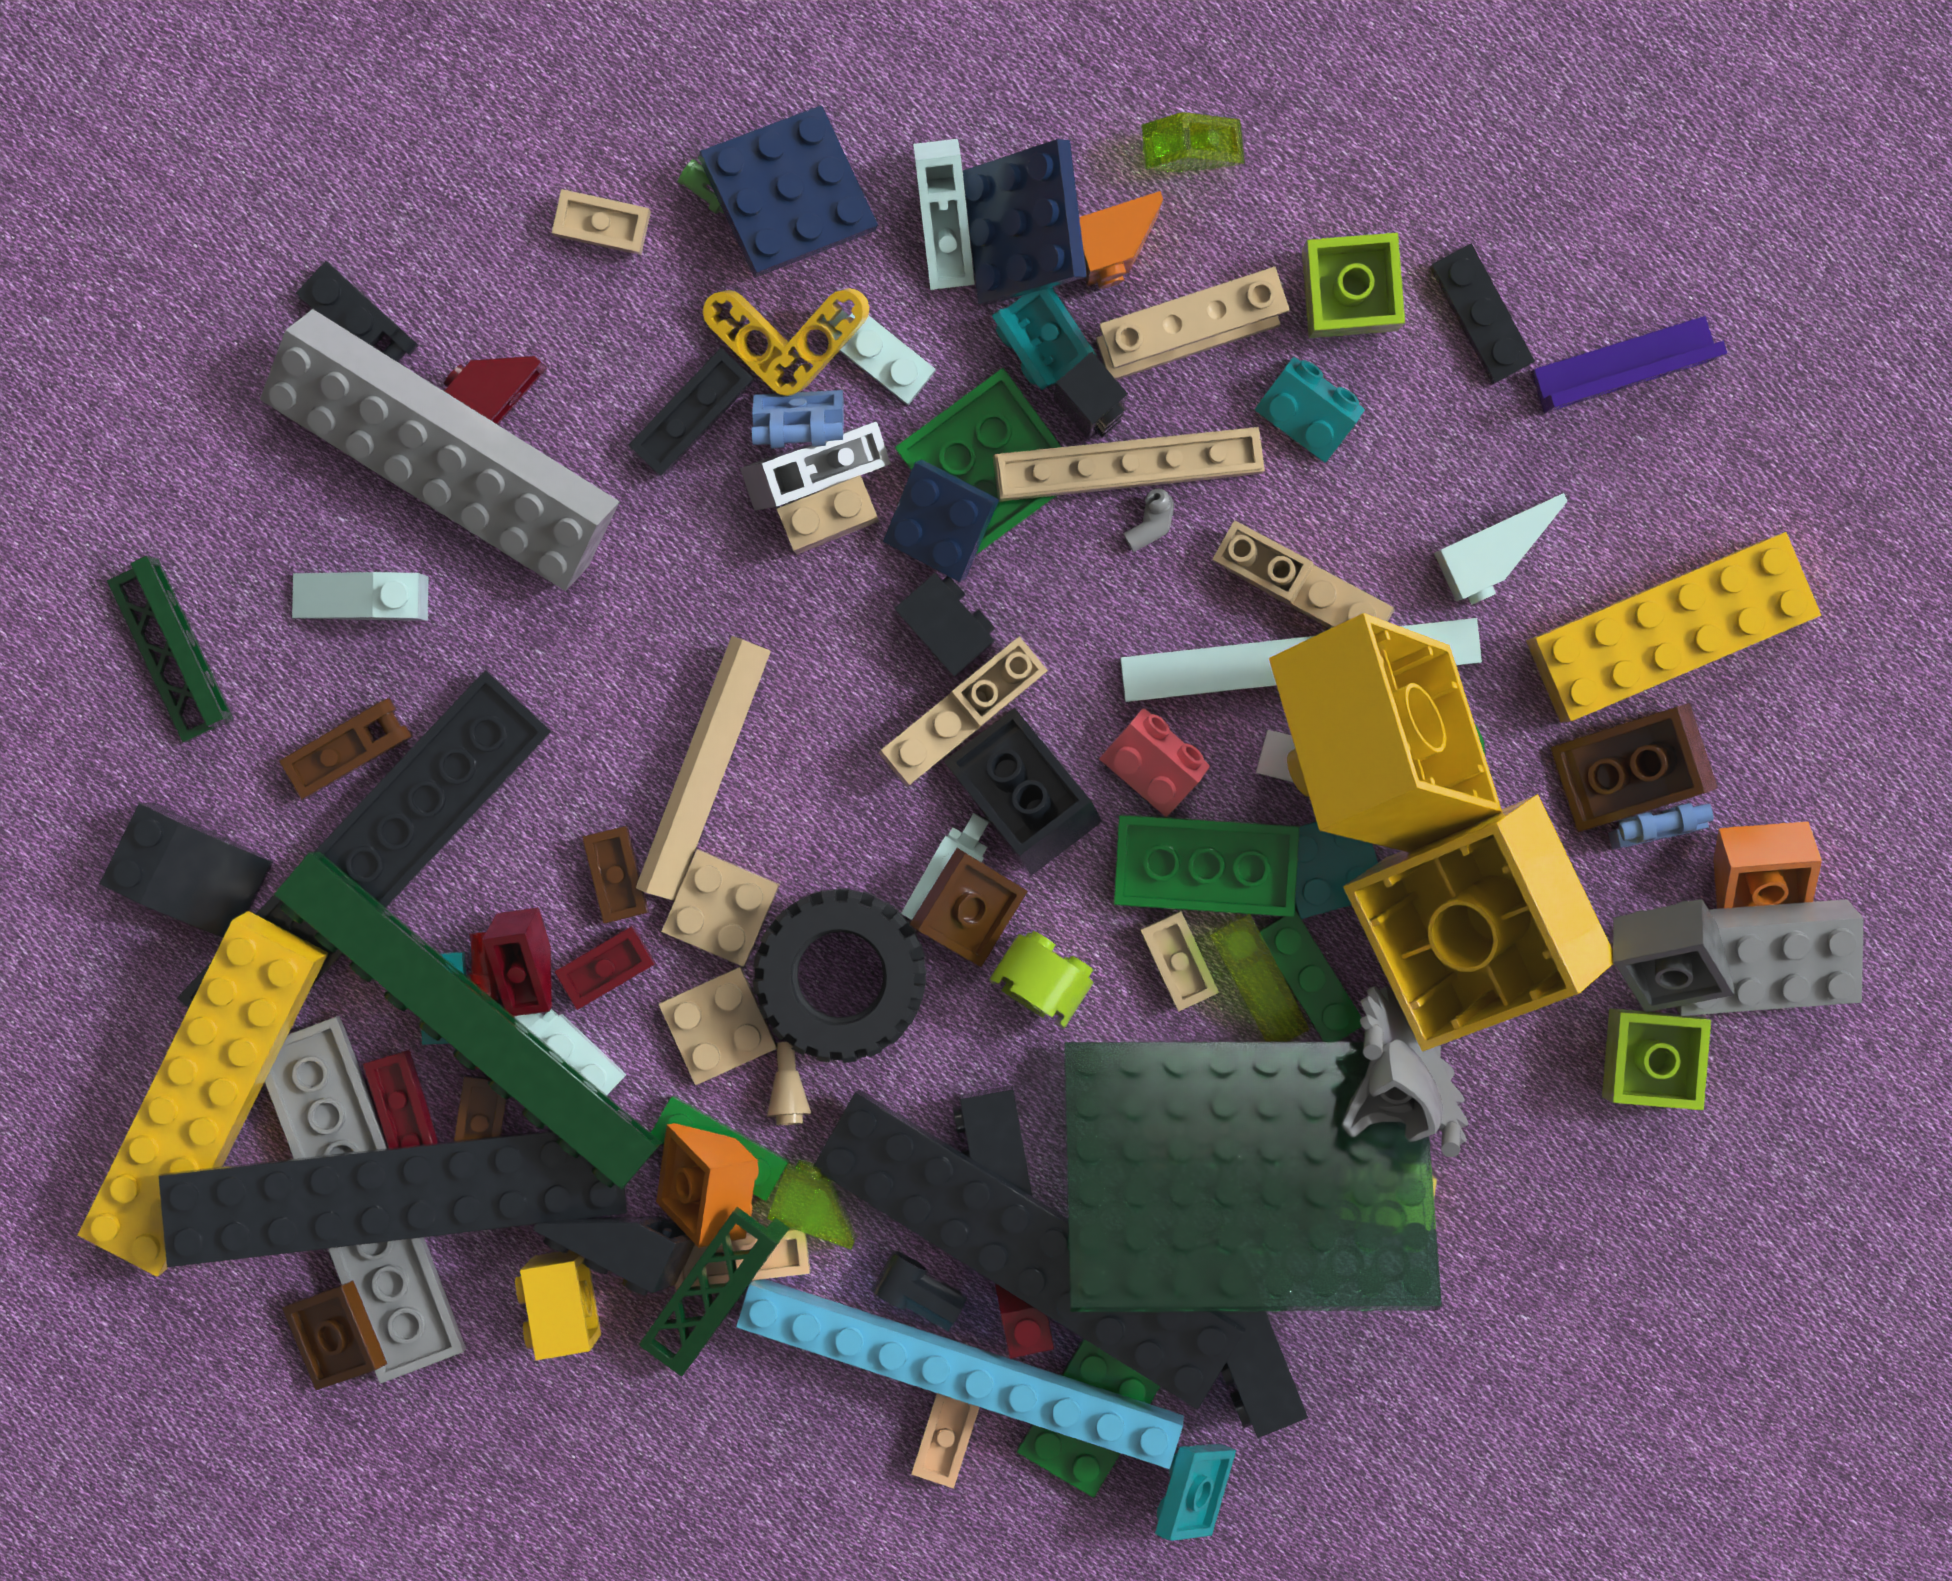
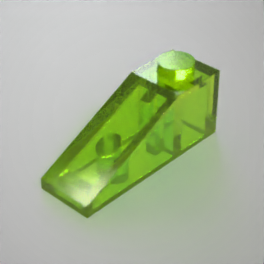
(1258, 979)

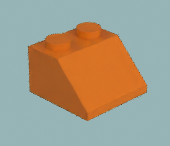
(1115, 238)
(1766, 865)
(705, 1181)

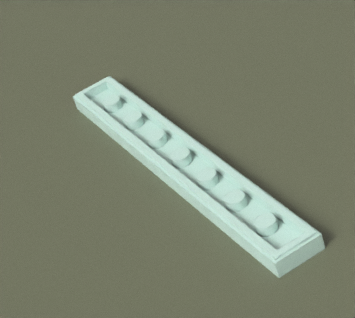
(1249, 664)

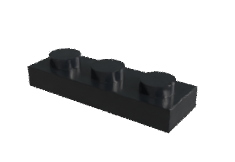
(1482, 314)
(691, 412)

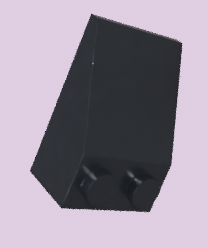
(1023, 791)
(184, 870)

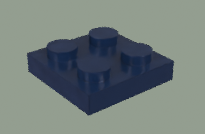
(940, 520)

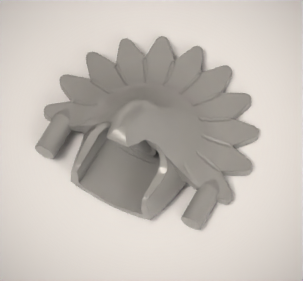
(1403, 1080)

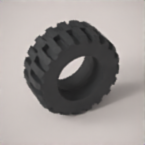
(800, 1022)

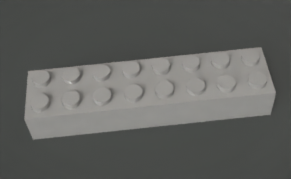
(438, 449)

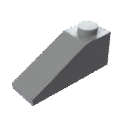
(815, 468)

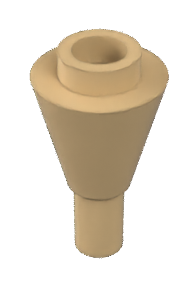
(788, 1096)

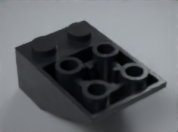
(640, 1249)

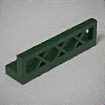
(179, 644)
(728, 1292)

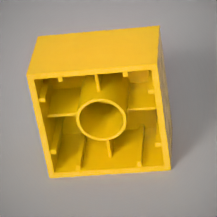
(1383, 735)
(1481, 925)

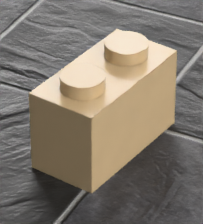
(828, 515)

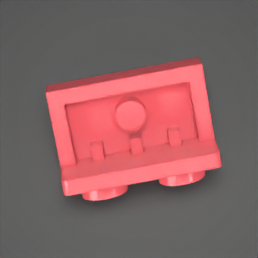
(1155, 762)

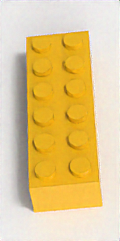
(1673, 627)

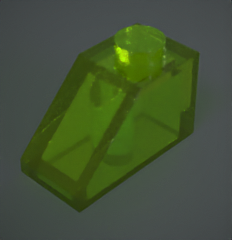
(1192, 142)
(812, 1205)

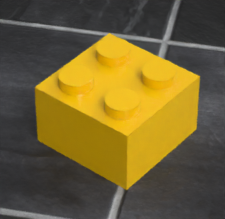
(558, 1305)

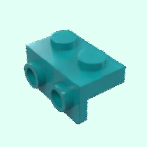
(1042, 336)
(1310, 408)

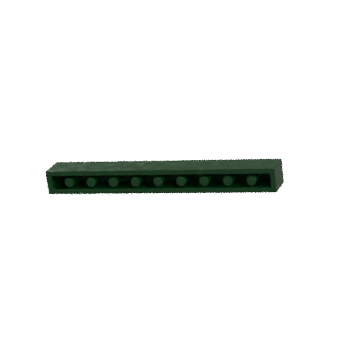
(467, 1019)

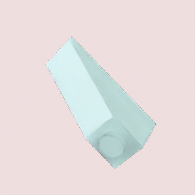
(944, 214)
(1491, 554)
(360, 596)

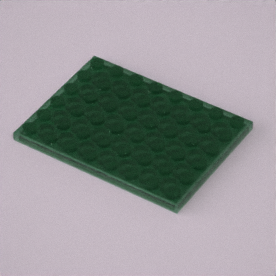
(1235, 1187)

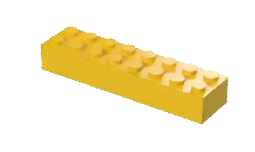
(204, 1082)

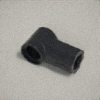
(909, 1286)

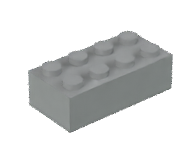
(1789, 956)

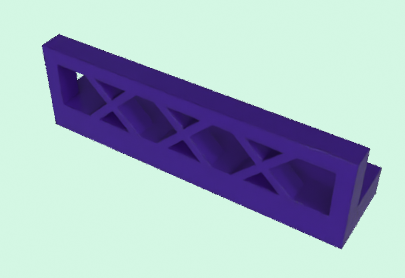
(1626, 364)

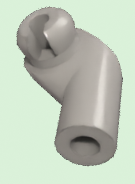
(1155, 522)

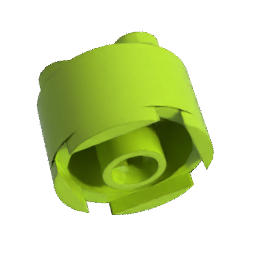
(1042, 978)

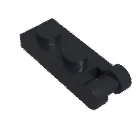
(346, 306)

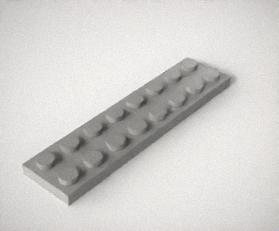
(330, 1112)

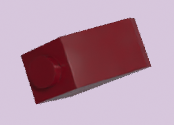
(494, 384)
(520, 960)
(1024, 1326)

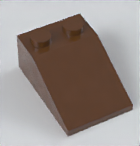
(1634, 767)

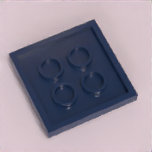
(787, 191)
(1024, 222)

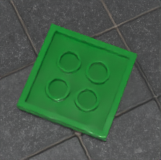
(968, 435)

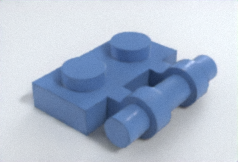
(798, 418)
(1649, 828)

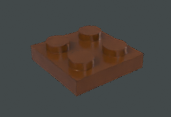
(968, 907)
(334, 1335)

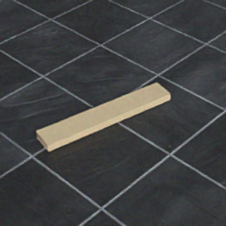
(1128, 464)
(703, 768)

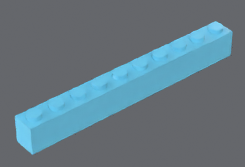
(961, 1372)

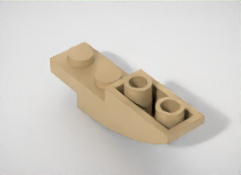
(1295, 579)
(963, 711)

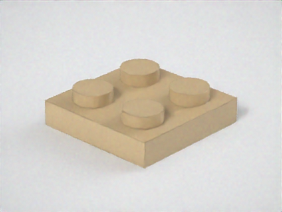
(720, 908)
(718, 1025)

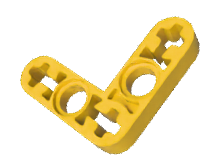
(779, 350)

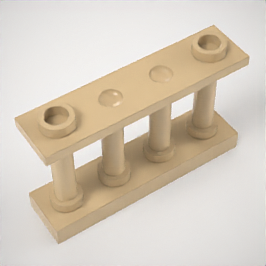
(1192, 324)

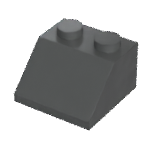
(1671, 955)

